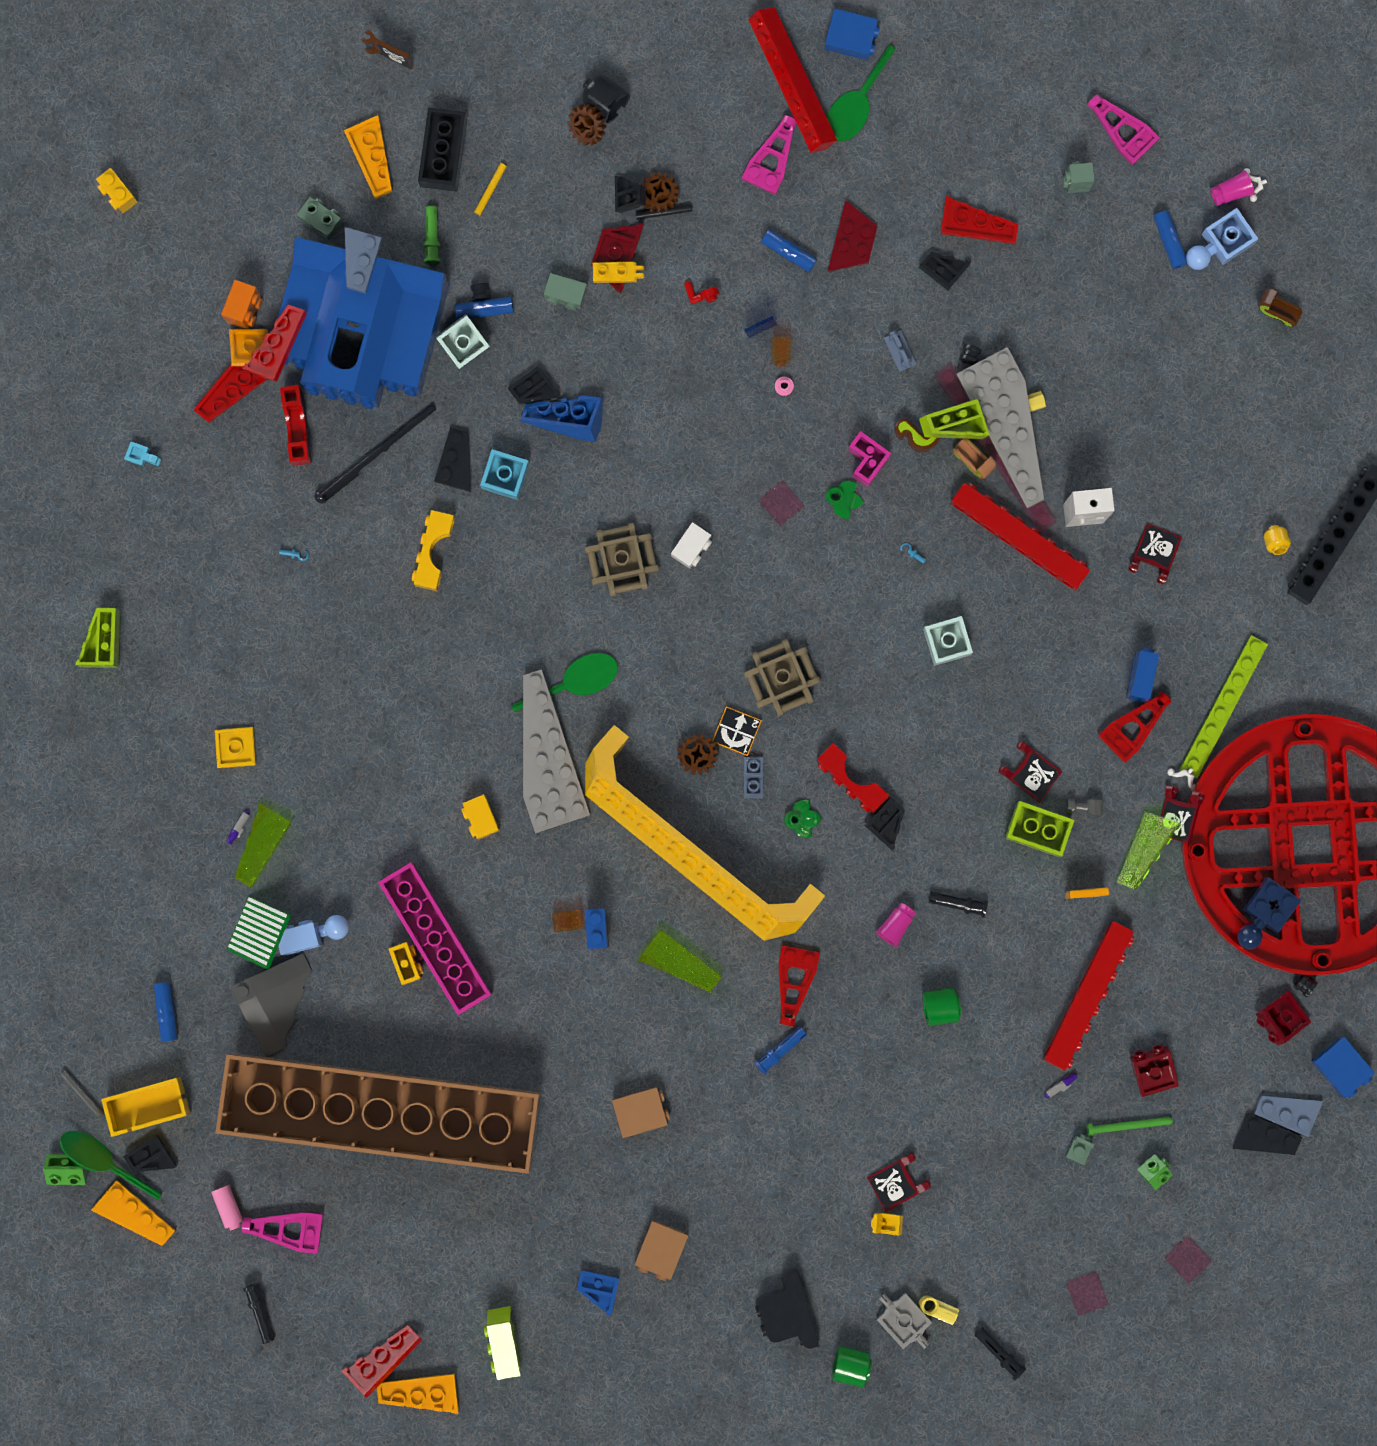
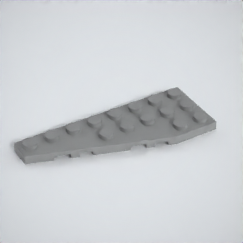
(1007, 414)
(549, 776)

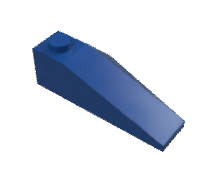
(573, 418)

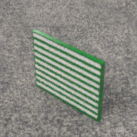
(258, 932)

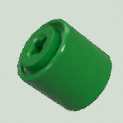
(941, 1006)
(851, 1367)

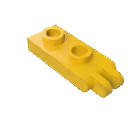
(616, 272)

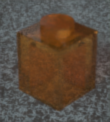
(781, 351)

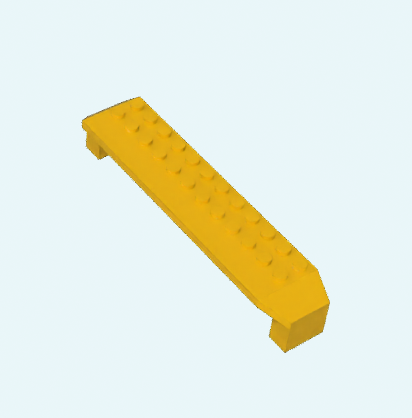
(763, 919)

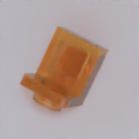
(567, 921)

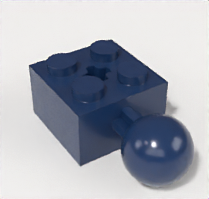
(1259, 908)

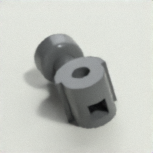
(1092, 807)

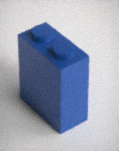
(852, 34)
(1142, 675)
(596, 928)
(1343, 1067)

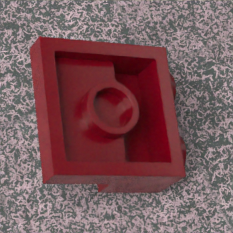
(1282, 1018)
(1154, 1070)

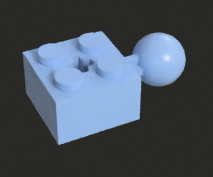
(1219, 244)
(310, 934)

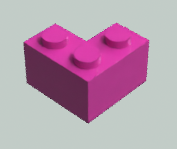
(872, 457)

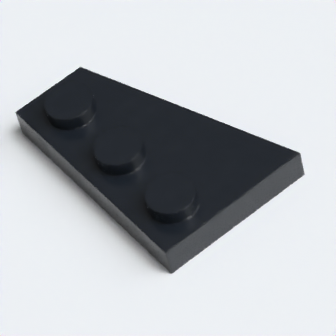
(455, 461)
(1266, 1137)

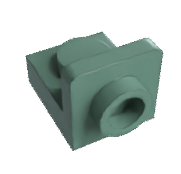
(1080, 1149)

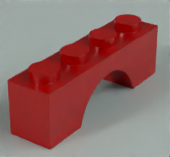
(296, 425)
(870, 795)

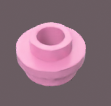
(784, 392)

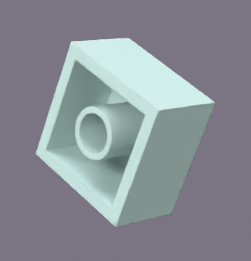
(462, 341)
(948, 640)

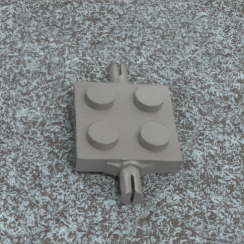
(904, 1321)

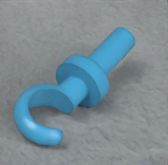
(292, 553)
(913, 554)

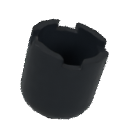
(605, 96)

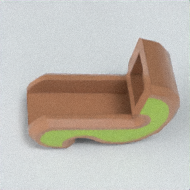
(974, 458)

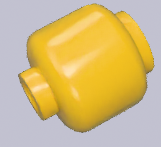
(1277, 540)

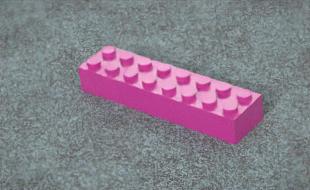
(435, 938)

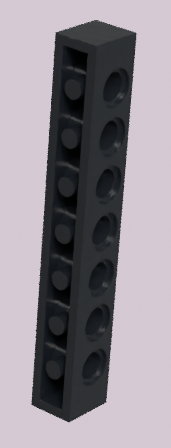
(1306, 593)

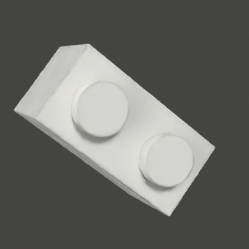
(691, 545)

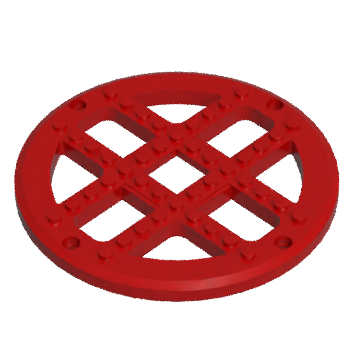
(1340, 812)

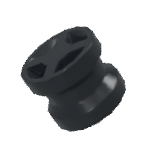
(480, 292)
(970, 354)
(1305, 985)

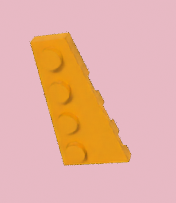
(370, 152)
(130, 1212)
(428, 1392)

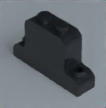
(787, 1313)

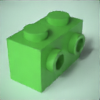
(63, 1171)

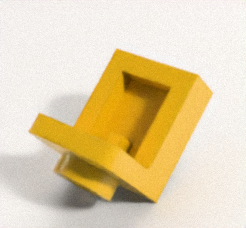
(887, 1223)

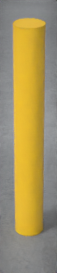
(489, 190)

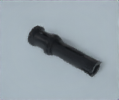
(967, 905)
(256, 1304)
(1006, 1360)

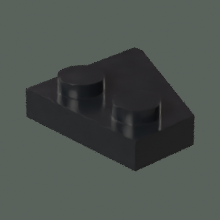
(944, 269)
(886, 822)

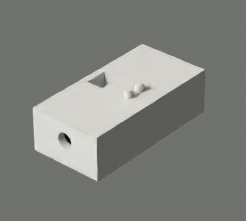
(1088, 507)

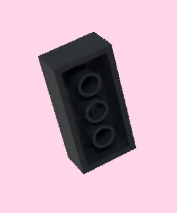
(442, 131)

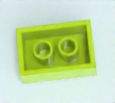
(1039, 829)

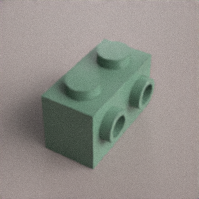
(1078, 177)
(320, 218)
(565, 291)

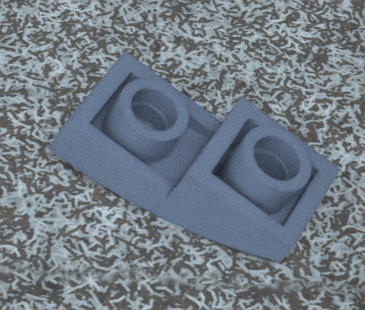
(753, 777)

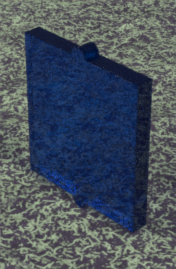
(760, 327)

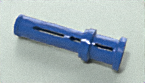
(773, 1056)

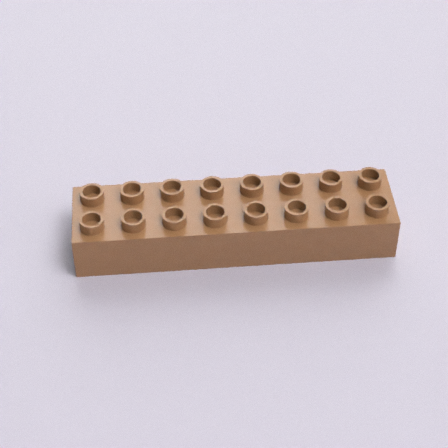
(378, 1113)

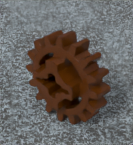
(586, 124)
(665, 197)
(699, 745)

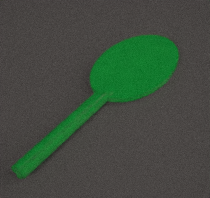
(852, 109)
(584, 676)
(96, 1157)

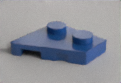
(599, 1289)

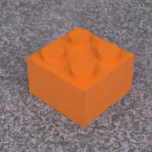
(242, 305)

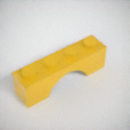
(438, 526)

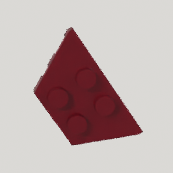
(853, 240)
(618, 246)

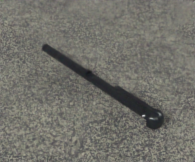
(352, 473)

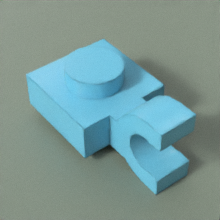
(139, 454)

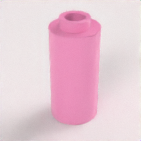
(227, 1207)

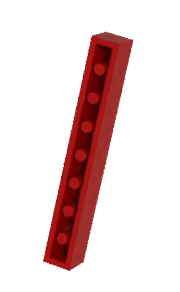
(792, 79)
(1019, 536)
(1088, 995)

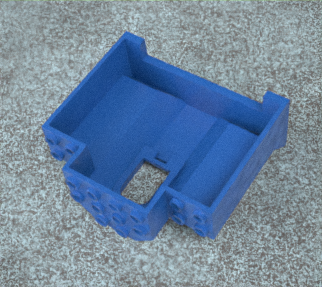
(395, 315)

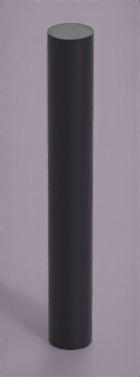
(676, 210)

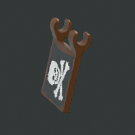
(387, 51)

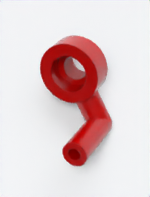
(709, 295)

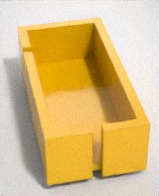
(145, 1106)

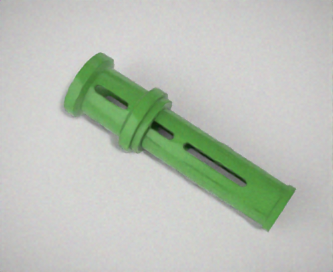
(431, 244)

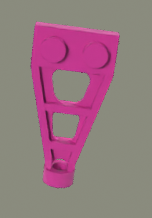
(1138, 144)
(763, 177)
(309, 1236)

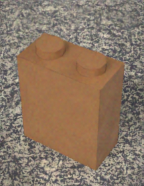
(641, 1112)
(661, 1250)

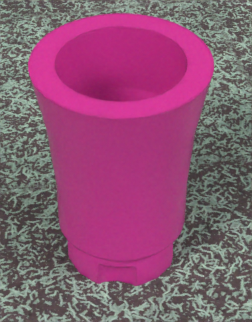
(1233, 189)
(896, 925)

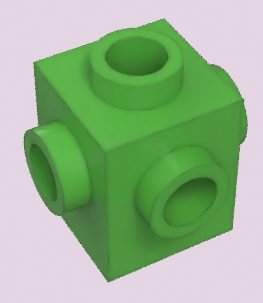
(1155, 1171)

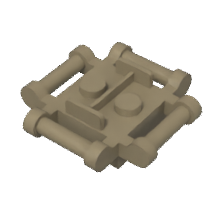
(621, 559)
(782, 677)

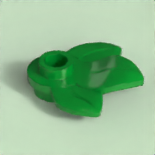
(846, 501)
(805, 819)

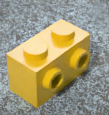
(117, 191)
(480, 817)
(405, 963)

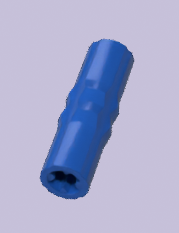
(1170, 239)
(789, 250)
(484, 308)
(165, 1012)

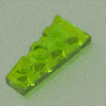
(1149, 841)
(261, 844)
(672, 957)

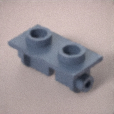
(899, 350)

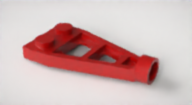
(1119, 742)
(799, 959)

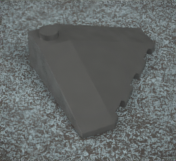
(271, 1000)

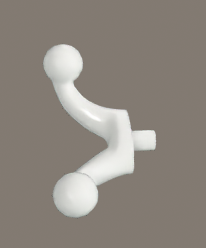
(1253, 198)
(1184, 772)

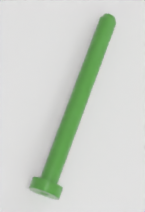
(1091, 1130)

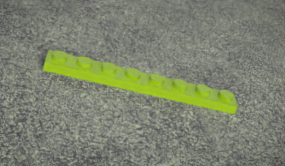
(1224, 705)

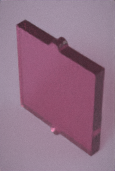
(781, 503)
(1188, 1259)
(1087, 1294)

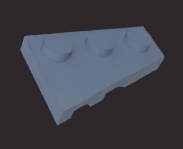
(360, 258)
(1290, 1113)

